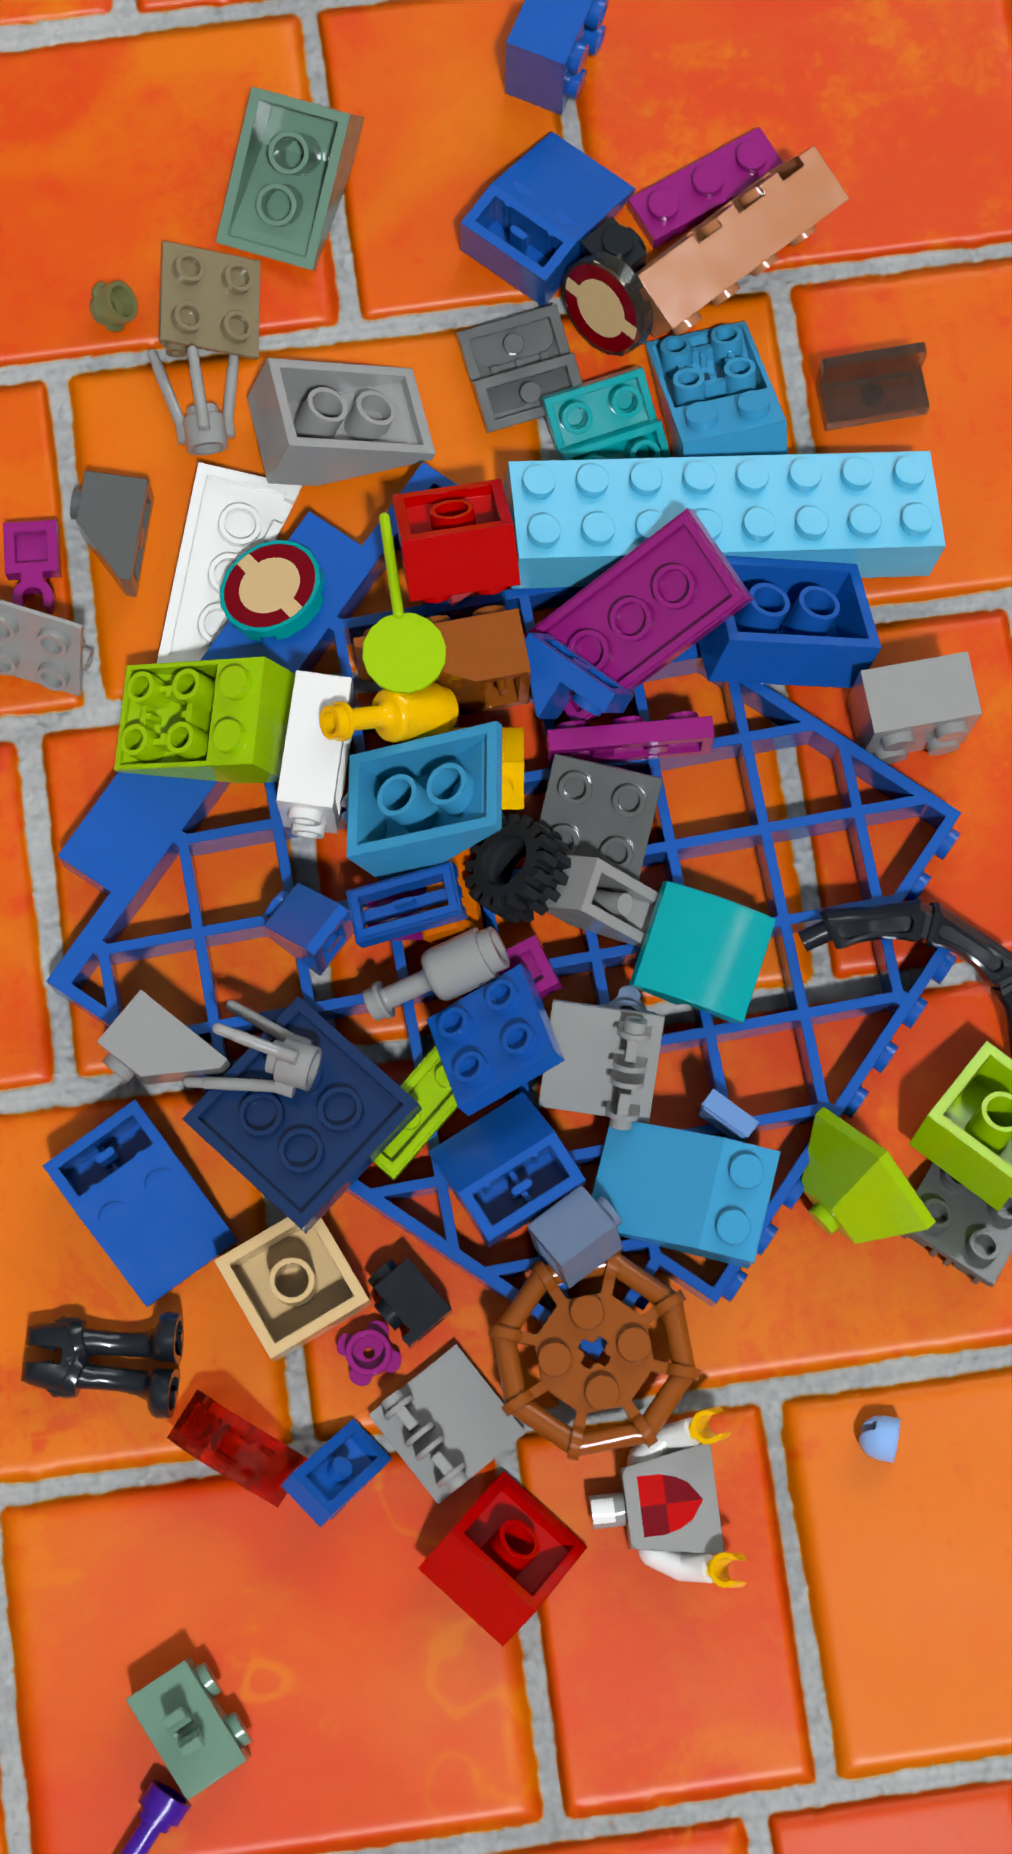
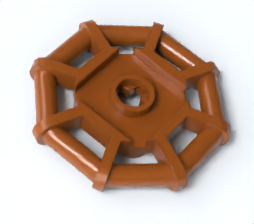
(600, 1386)

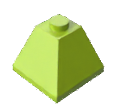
(858, 1185)

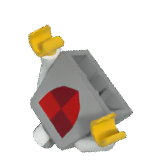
(672, 1504)

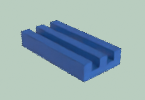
(411, 924)

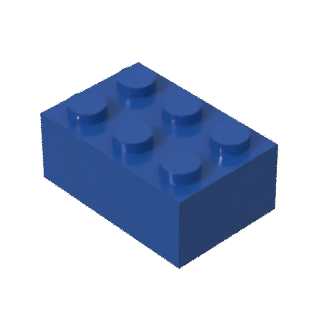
(800, 630)

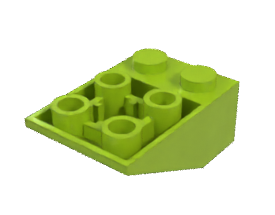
(205, 720)

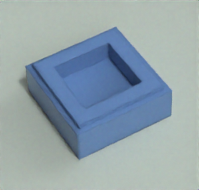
(727, 1117)

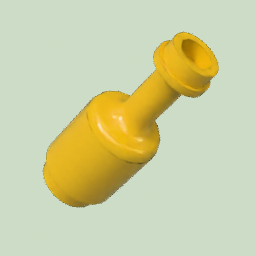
(394, 715)

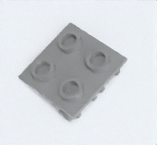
(42, 648)
(607, 1062)
(446, 1424)

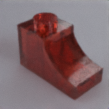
(235, 1447)

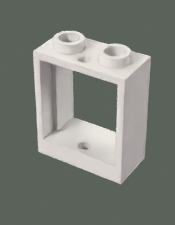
(312, 765)

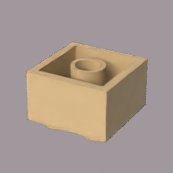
(292, 1285)

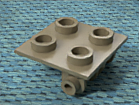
(208, 301)

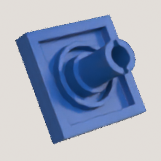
(495, 1040)

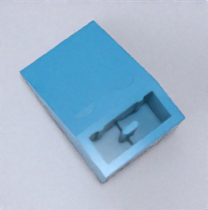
(716, 394)

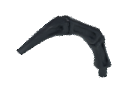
(916, 922)

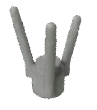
(204, 428)
(291, 1060)

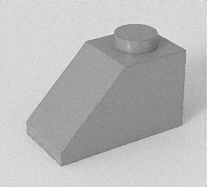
(604, 901)
(157, 1046)

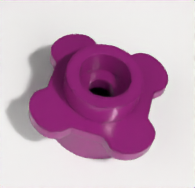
(353, 1349)

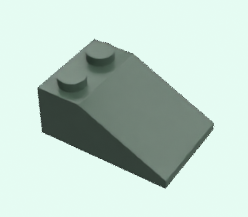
(288, 177)

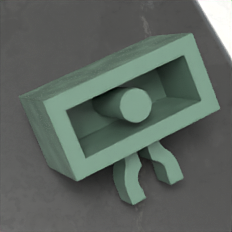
(191, 1726)

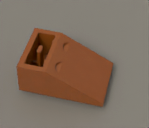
(484, 658)

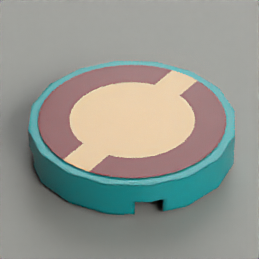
(272, 590)

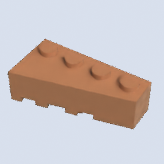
(739, 240)

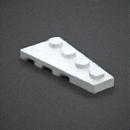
(224, 520)

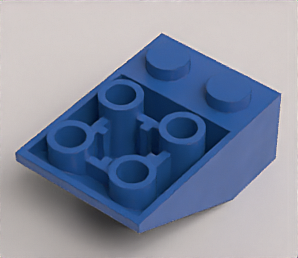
(539, 213)
(140, 1203)

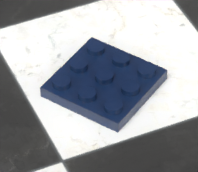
(309, 1145)

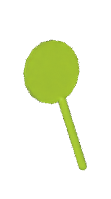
(402, 649)

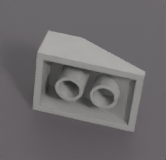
(336, 420)

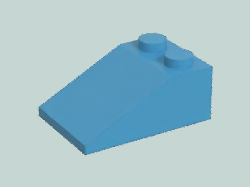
(424, 800)
(687, 1190)

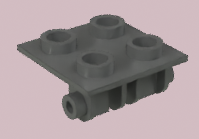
(601, 811)
(965, 1228)

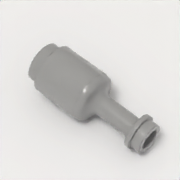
(447, 970)

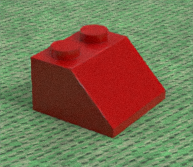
(456, 541)
(503, 1558)

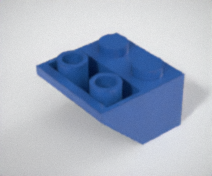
(550, 50)
(507, 1168)

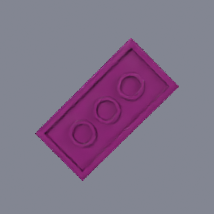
(649, 606)

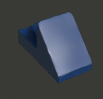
(561, 672)
(336, 1473)

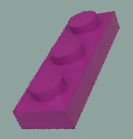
(701, 188)
(632, 738)

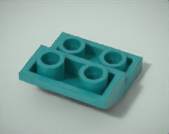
(606, 419)
(702, 952)

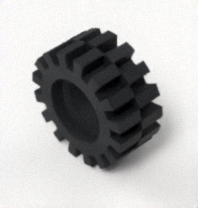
(533, 883)

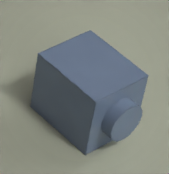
(576, 1235)

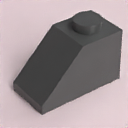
(115, 523)

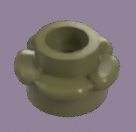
(113, 305)

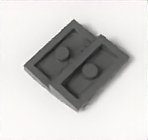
(516, 364)

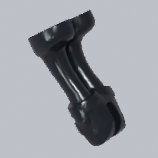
(77, 1372)

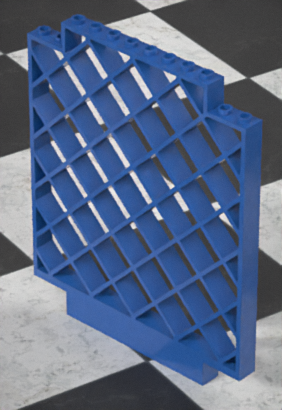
(152, 819)

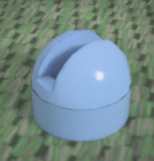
(880, 1437)

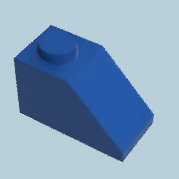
(308, 926)

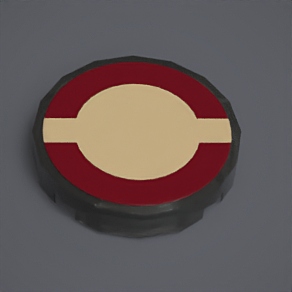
(607, 304)

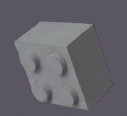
(914, 707)

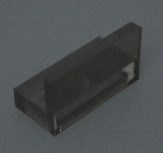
(872, 386)

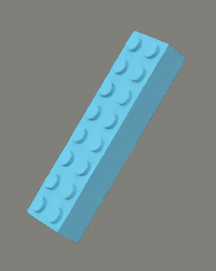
(807, 507)

